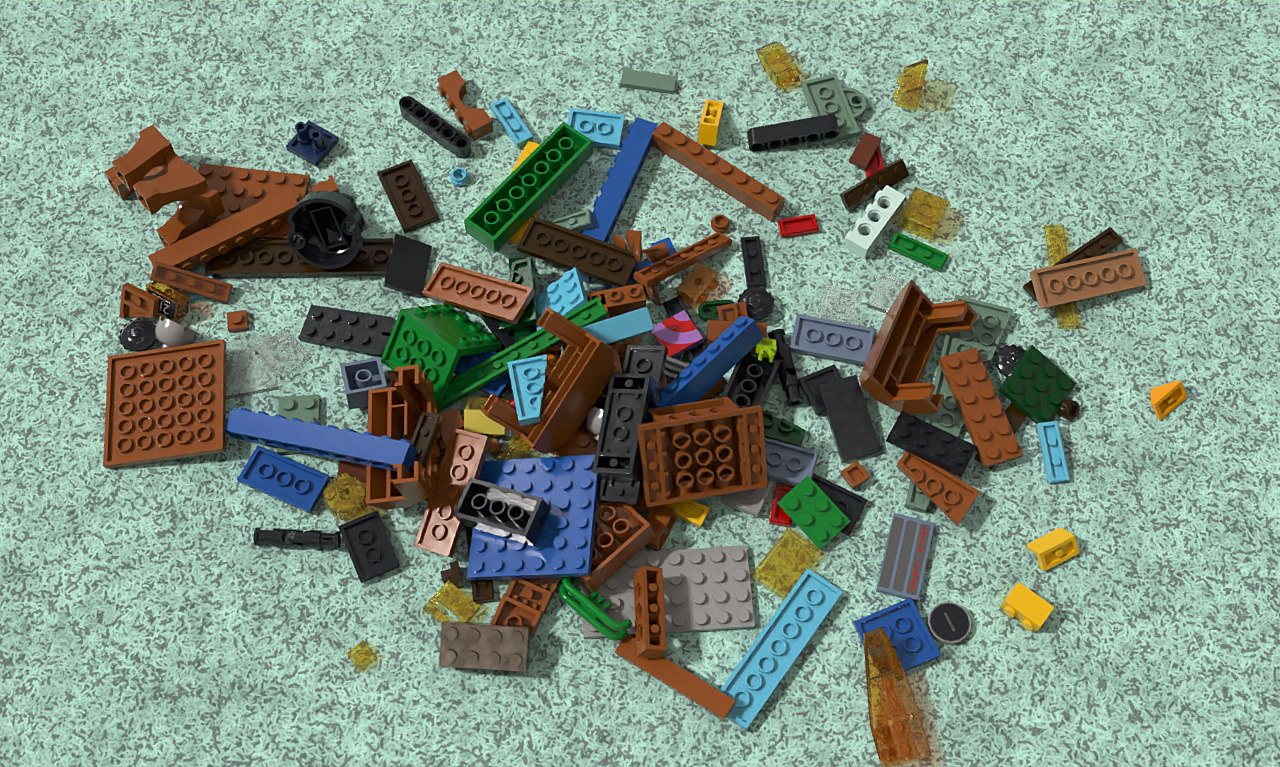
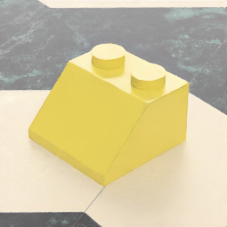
(477, 421)

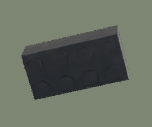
(751, 381)
(502, 511)

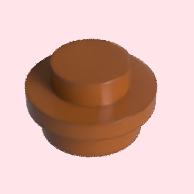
(720, 223)
(495, 447)

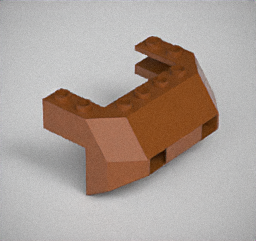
(915, 326)
(568, 390)
(395, 414)

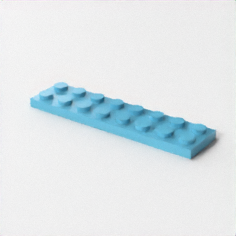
(779, 646)

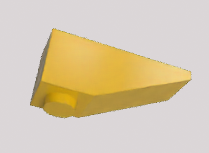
(710, 123)

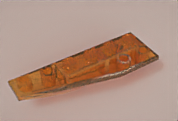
(892, 705)

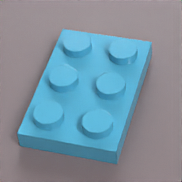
(601, 127)

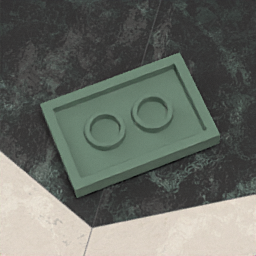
(301, 407)

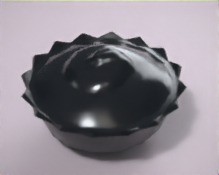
(758, 303)
(138, 335)
(1007, 358)

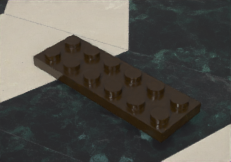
(574, 249)

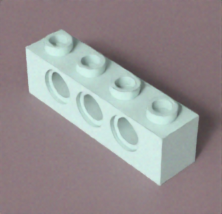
(861, 244)

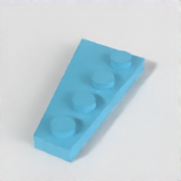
(528, 387)

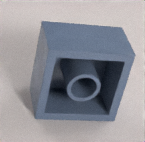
(359, 378)

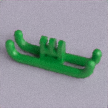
(593, 609)

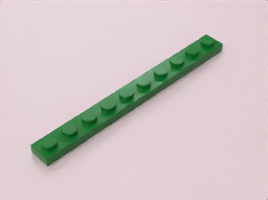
(526, 348)

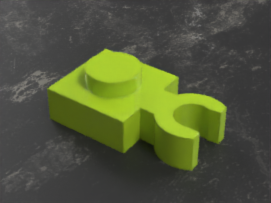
(766, 348)

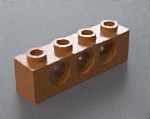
(649, 612)

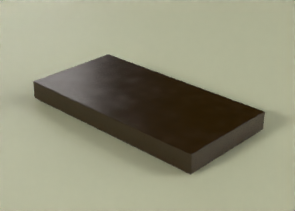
(408, 196)

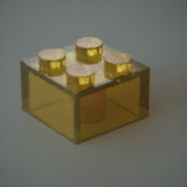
(923, 214)

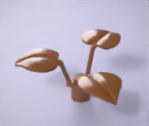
(653, 253)

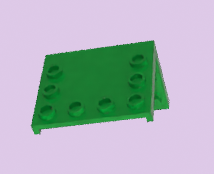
(435, 340)

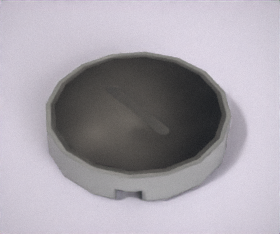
(949, 623)

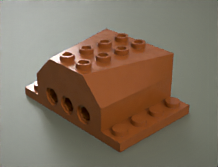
(701, 451)

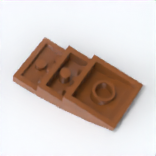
(526, 602)

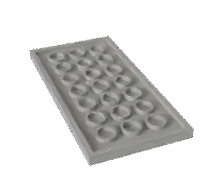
(700, 586)

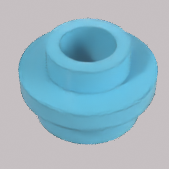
(459, 172)

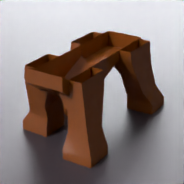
(161, 179)

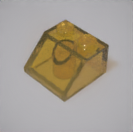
(910, 85)

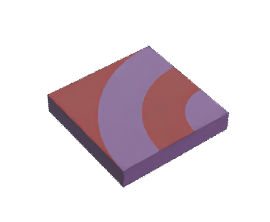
(677, 334)

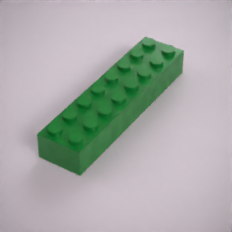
(528, 187)

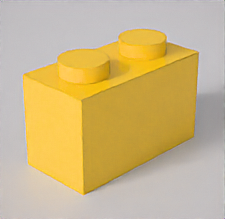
(1026, 607)

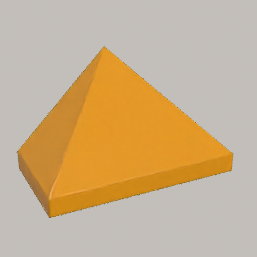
(1167, 397)

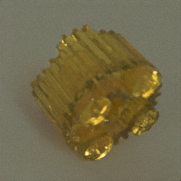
(336, 496)

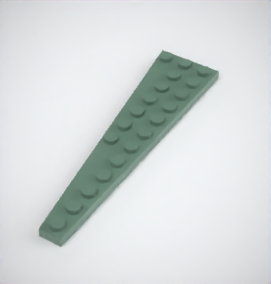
(985, 337)

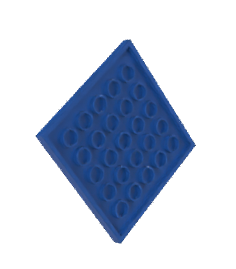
(567, 534)

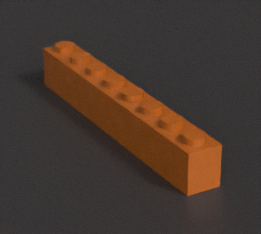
(718, 171)
(228, 233)

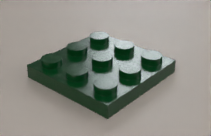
(1037, 386)

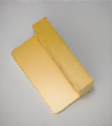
(1054, 548)

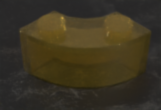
(778, 65)

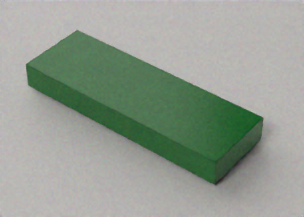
(918, 251)

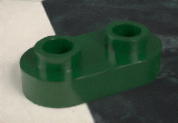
(711, 306)

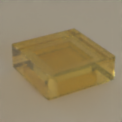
(361, 656)

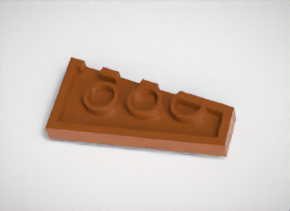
(941, 487)

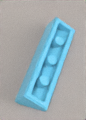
(622, 326)

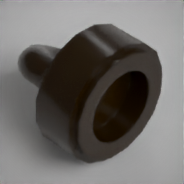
(1069, 409)

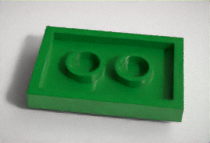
(813, 512)

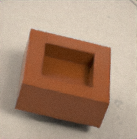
(237, 321)
(855, 475)

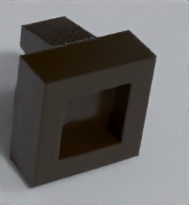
(453, 575)

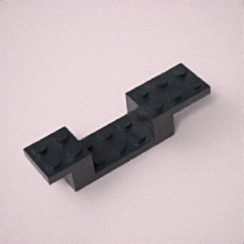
(625, 408)

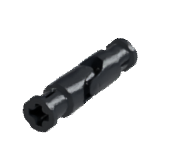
(787, 372)
(314, 538)

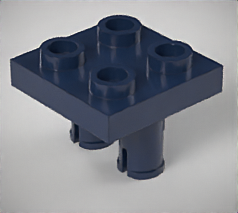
(311, 142)

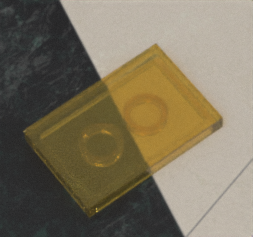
(786, 563)

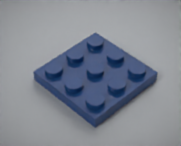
(905, 631)

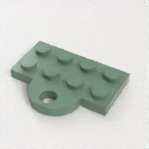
(828, 97)

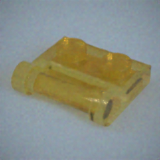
(454, 601)

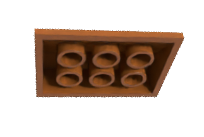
(617, 538)

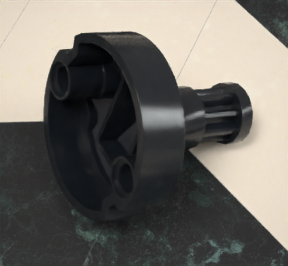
(329, 229)

